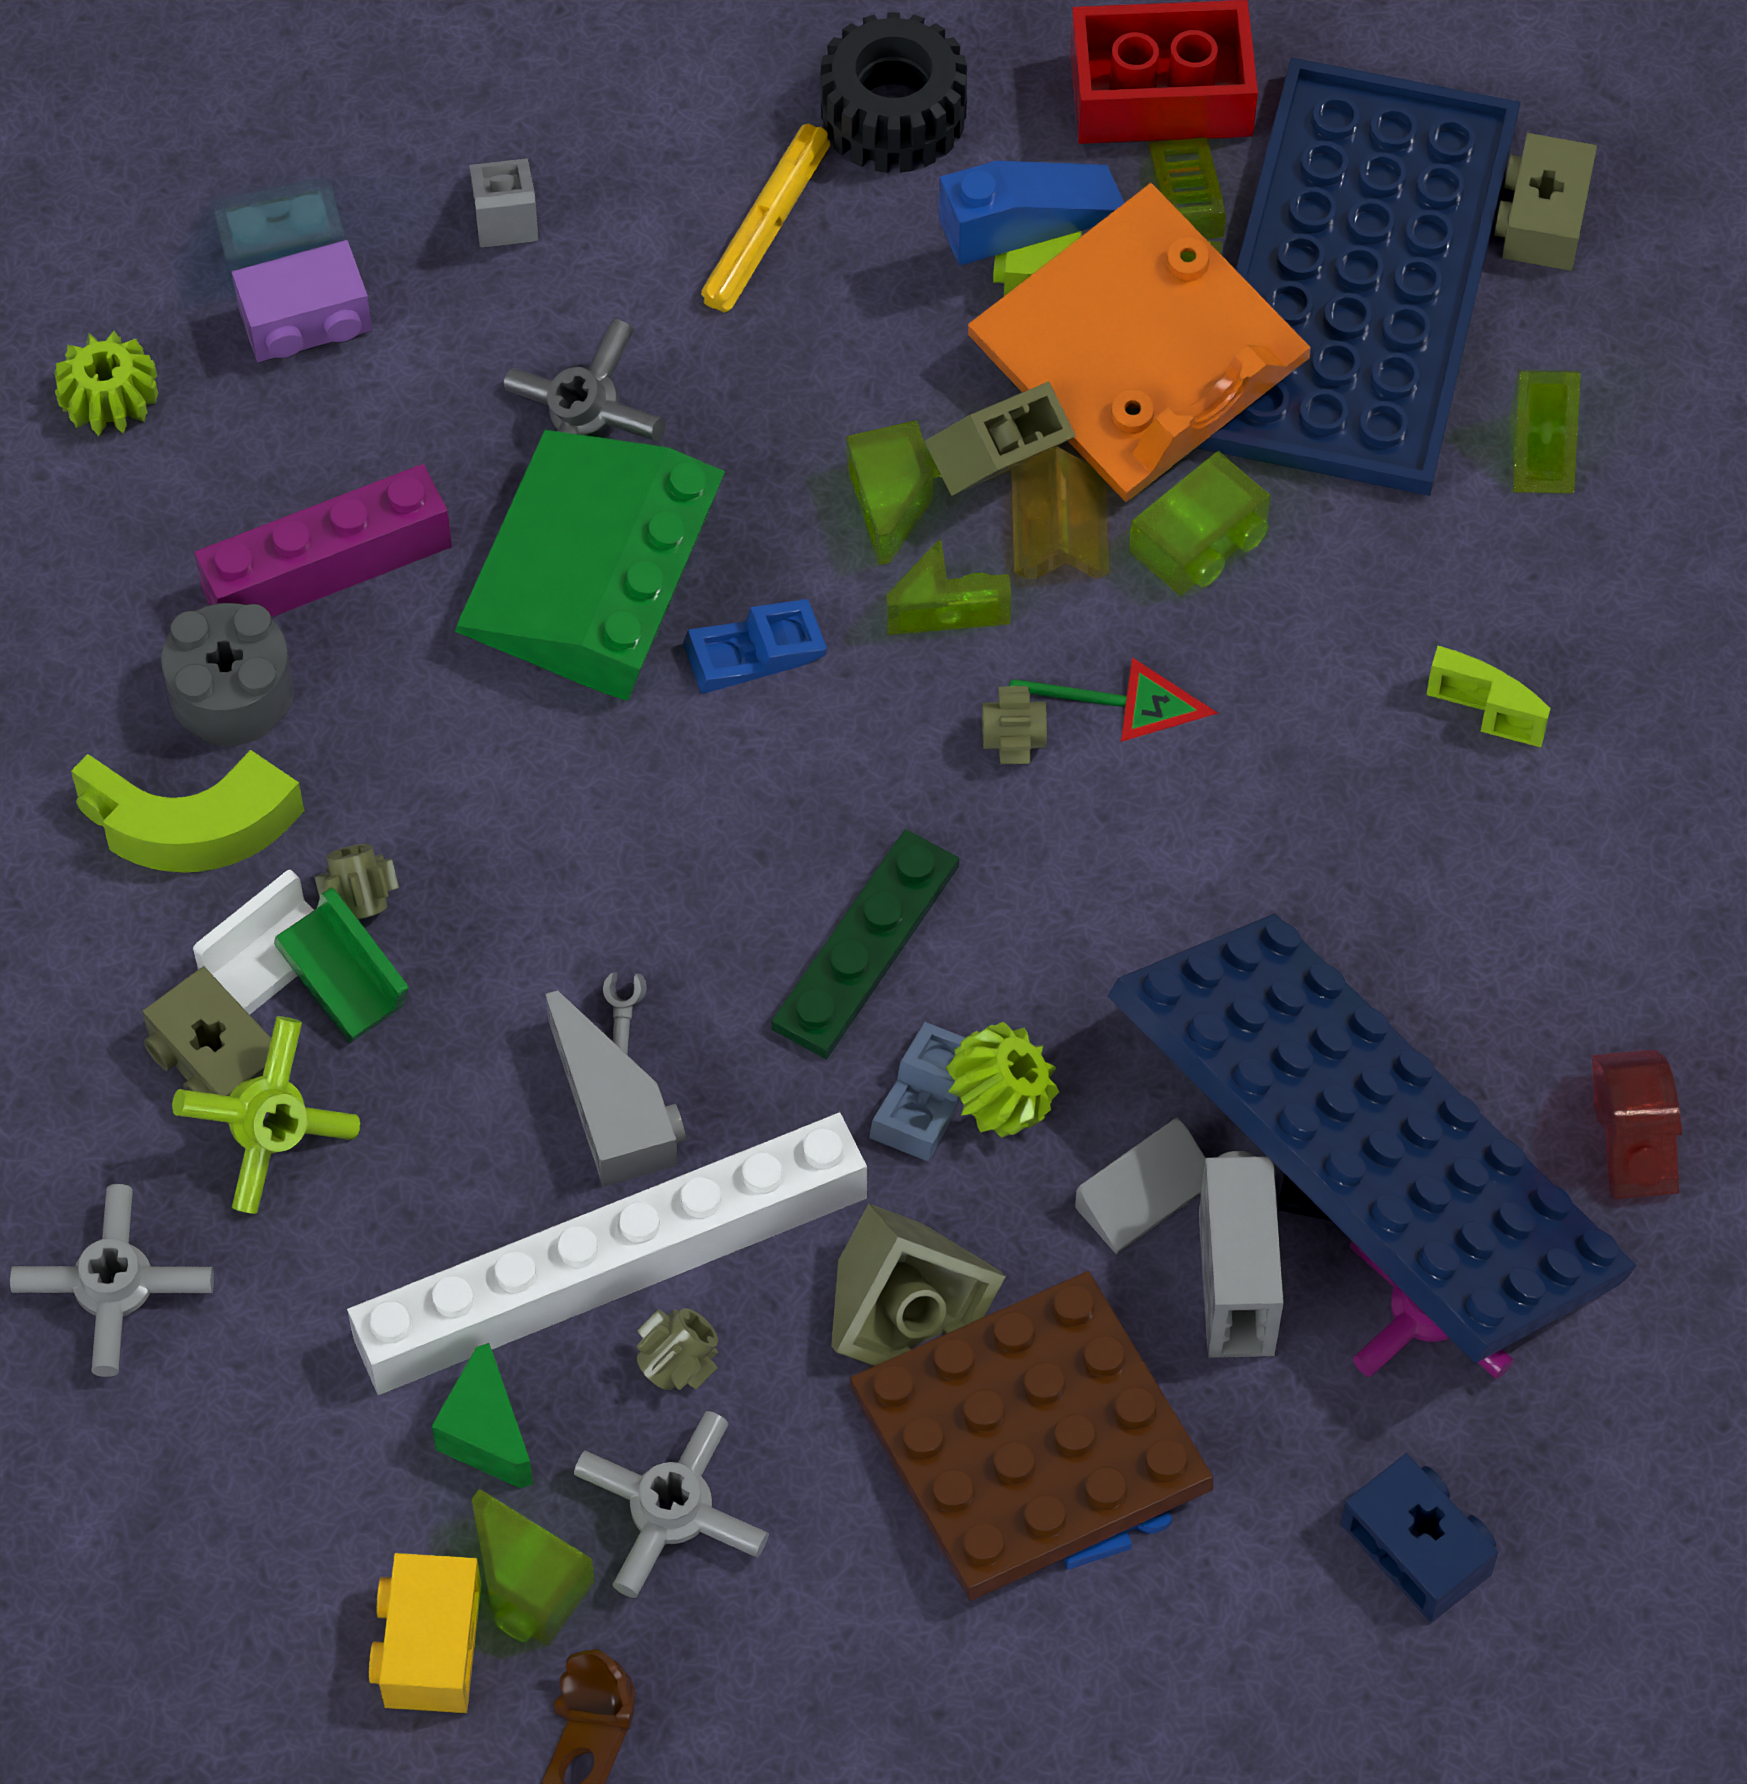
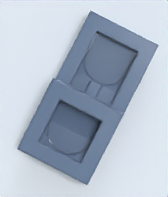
(919, 1102)

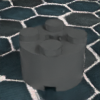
(227, 673)

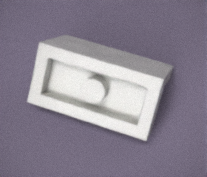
(243, 947)

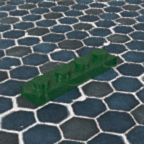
(865, 944)

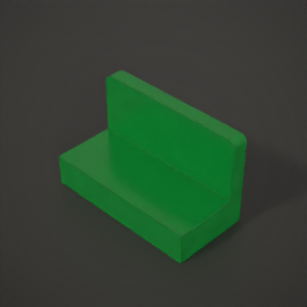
(342, 967)

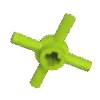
(247, 1109)

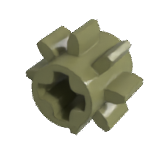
(1014, 725)
(359, 879)
(677, 1349)

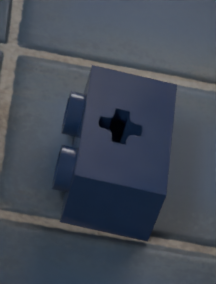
(1425, 1569)

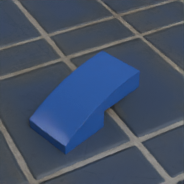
(766, 643)

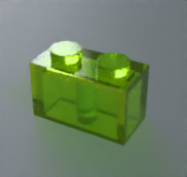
(1200, 524)

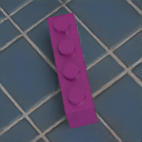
(328, 545)

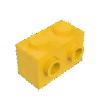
(428, 1633)

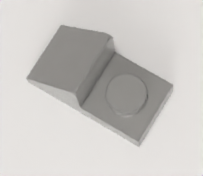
(504, 202)

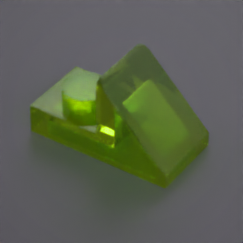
(931, 602)

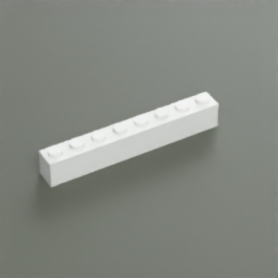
(608, 1253)

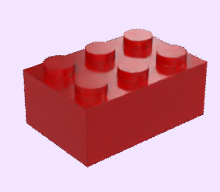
(1163, 71)

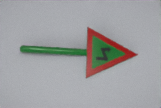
(1149, 705)

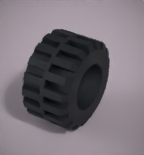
(887, 127)

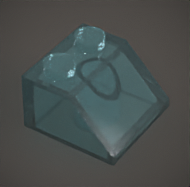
(275, 223)

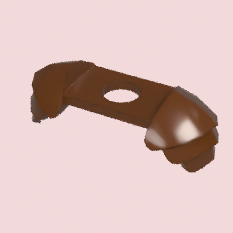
(599, 1712)

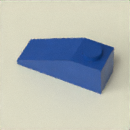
(1021, 204)

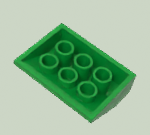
(591, 557)

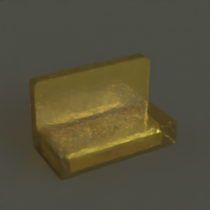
(1059, 516)

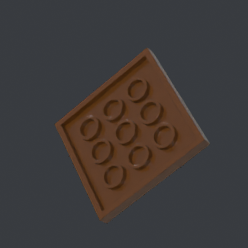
(1030, 1435)

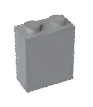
(1240, 1256)

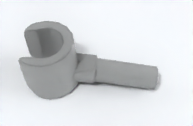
(623, 1008)

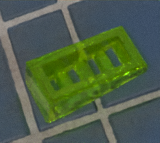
(1207, 218)

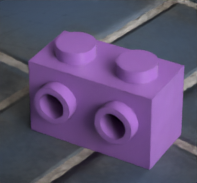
(302, 301)

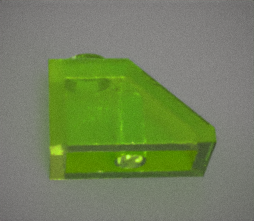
(891, 483)
(528, 1572)

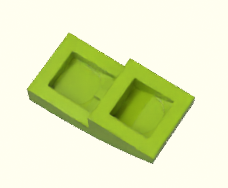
(1508, 705)

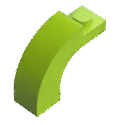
(193, 831)

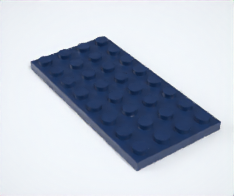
(1374, 256)
(1374, 1135)

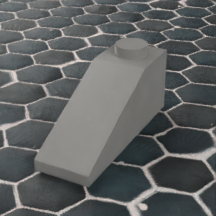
(615, 1098)

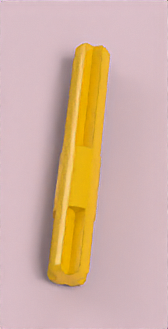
(765, 218)

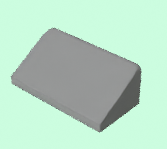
(1143, 1186)

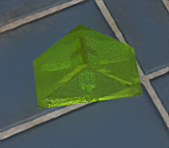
(1544, 430)

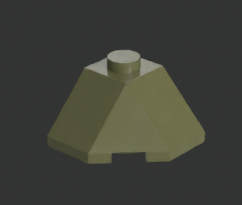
(904, 1287)

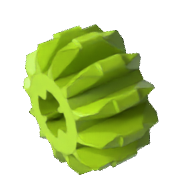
(106, 382)
(1002, 1079)

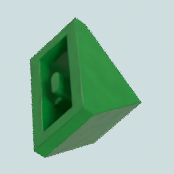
(480, 1423)

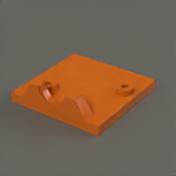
(1139, 328)

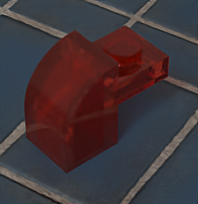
(1641, 1119)

